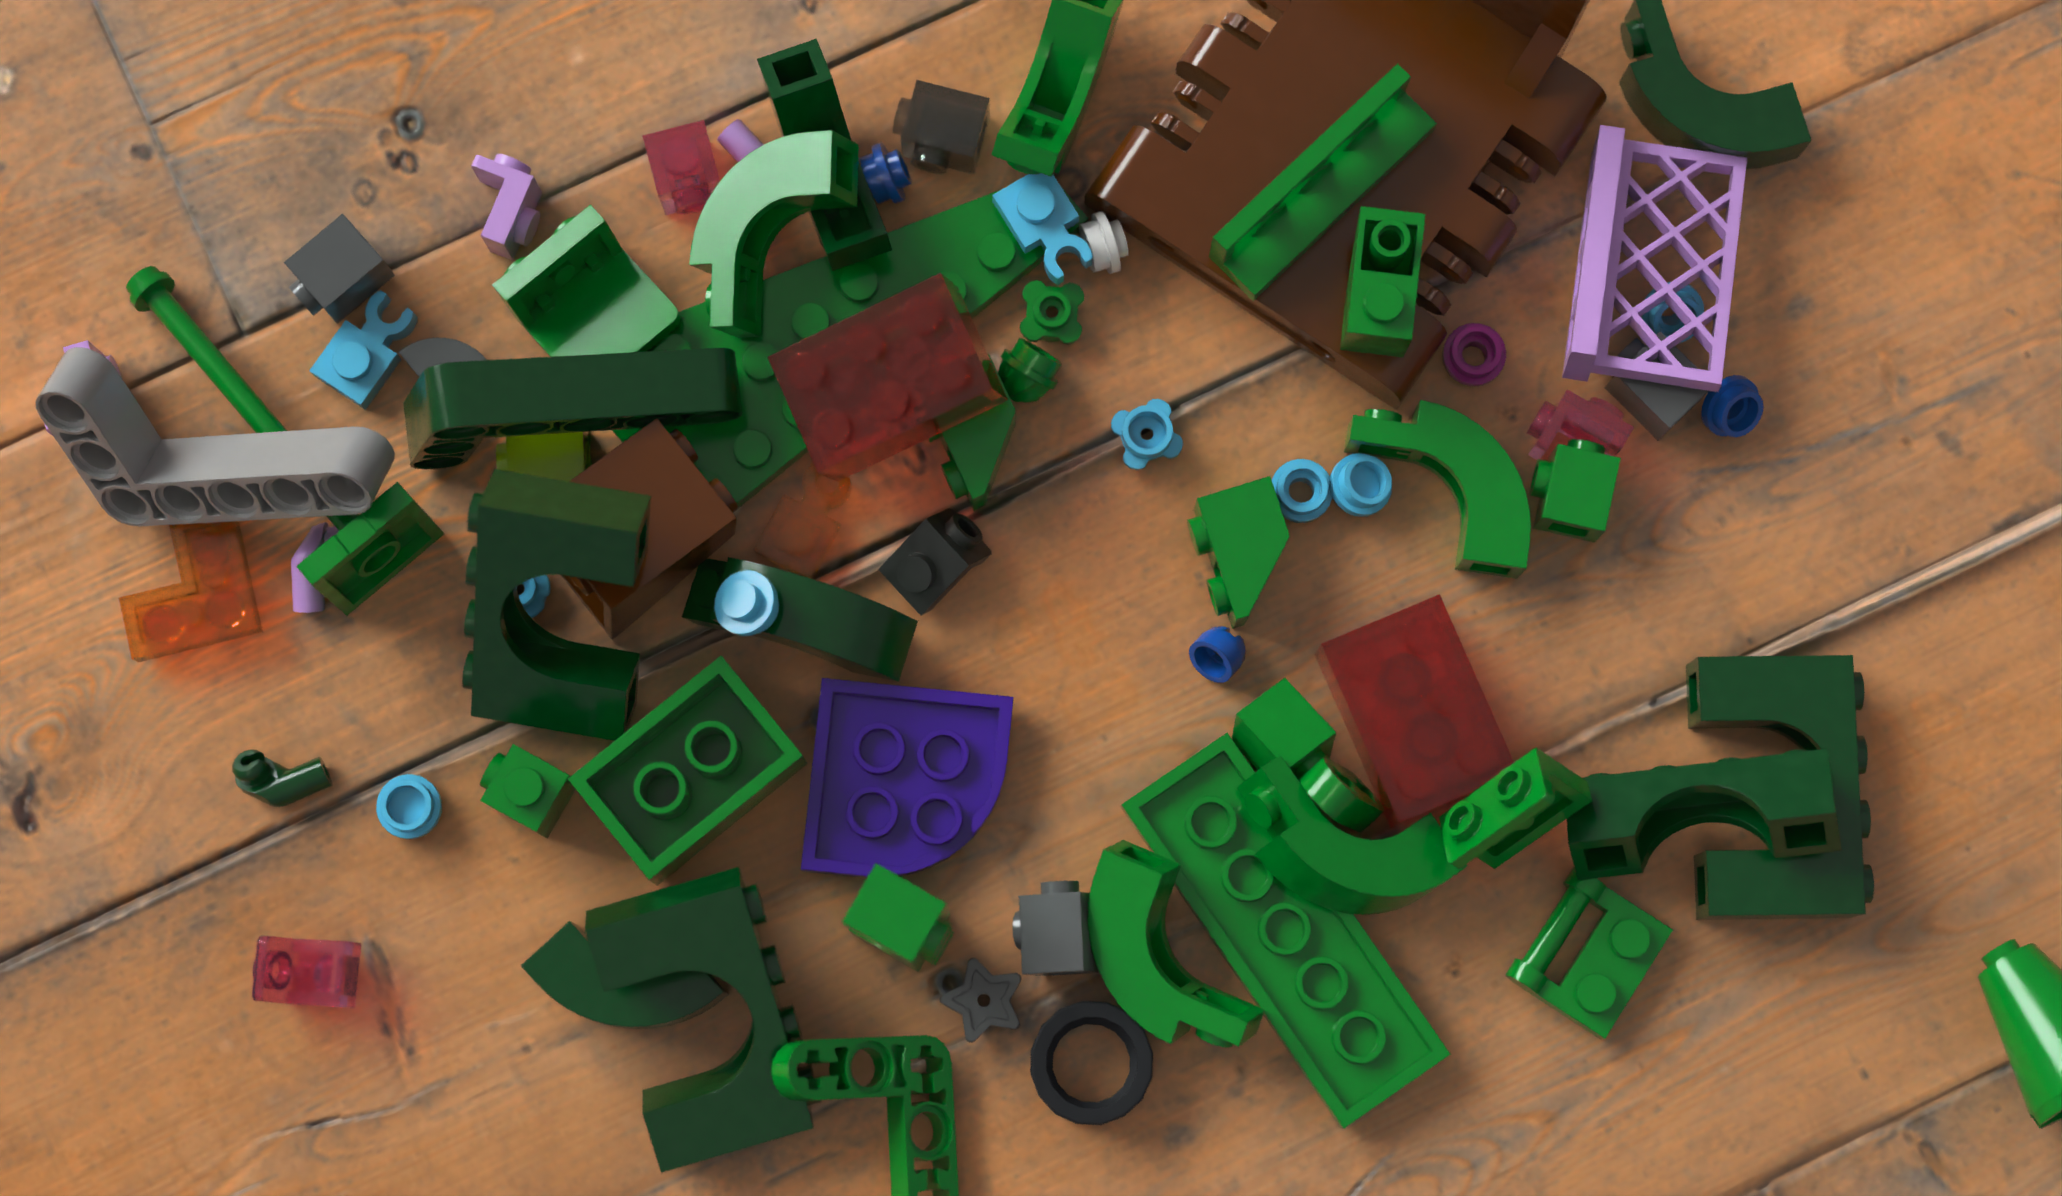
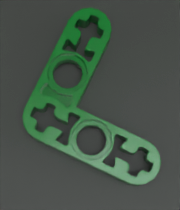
(896, 1082)

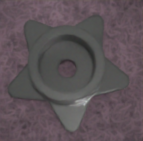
(979, 1018)

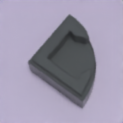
(438, 351)

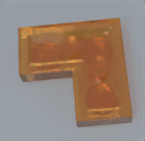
(207, 606)

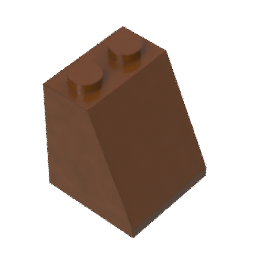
(685, 523)

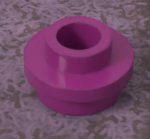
(1487, 341)

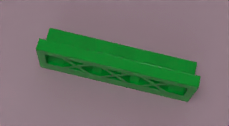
(1321, 185)

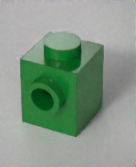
(1575, 490)
(1284, 726)
(526, 789)

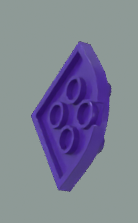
(901, 775)

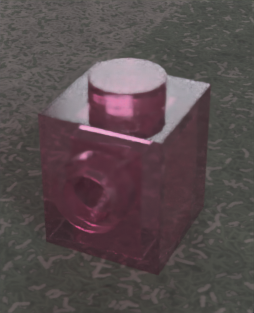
(682, 167)

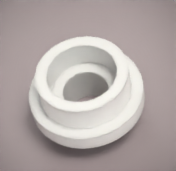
(1105, 241)

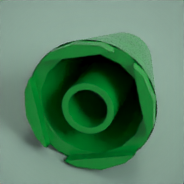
(2026, 1006)

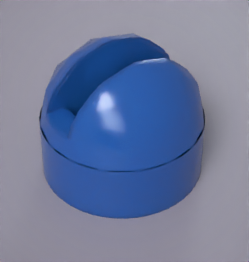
(1211, 665)

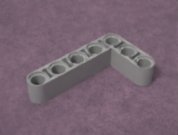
(206, 477)

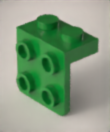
(586, 293)

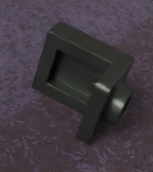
(935, 559)

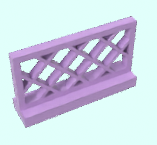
(1599, 265)

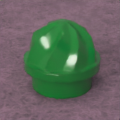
(1028, 371)

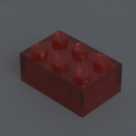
(887, 378)
(1414, 710)

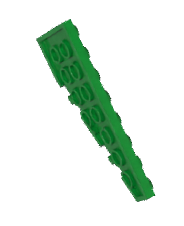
(962, 243)

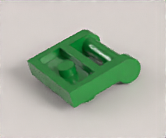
(1607, 963)

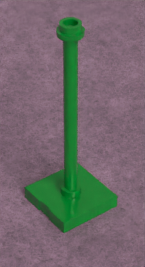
(369, 544)

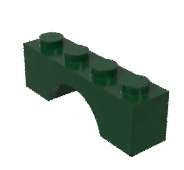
(1776, 797)

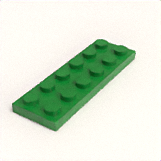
(1300, 962)

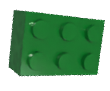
(688, 771)

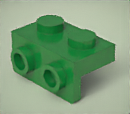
(1512, 810)

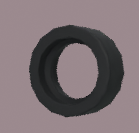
(1139, 1070)

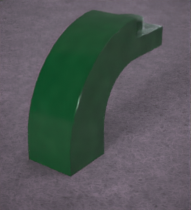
(808, 102)
(1691, 115)
(815, 619)
(570, 977)

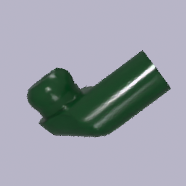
(274, 782)

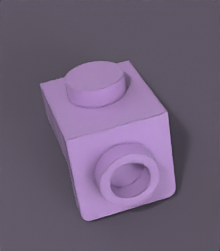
(513, 214)

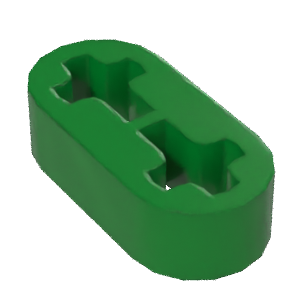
(1341, 795)

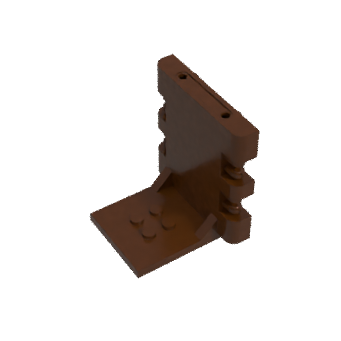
(1475, 67)

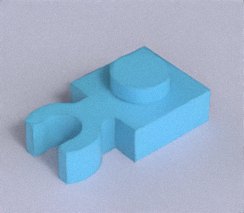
(1040, 215)
(359, 359)

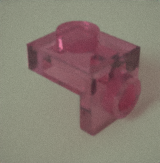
(1579, 419)
(306, 972)

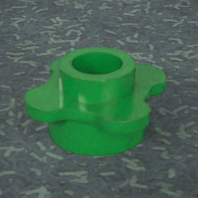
(1059, 328)

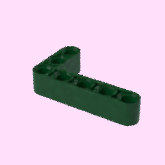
(474, 400)

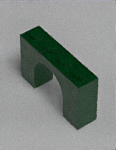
(517, 667)
(1815, 708)
(711, 930)

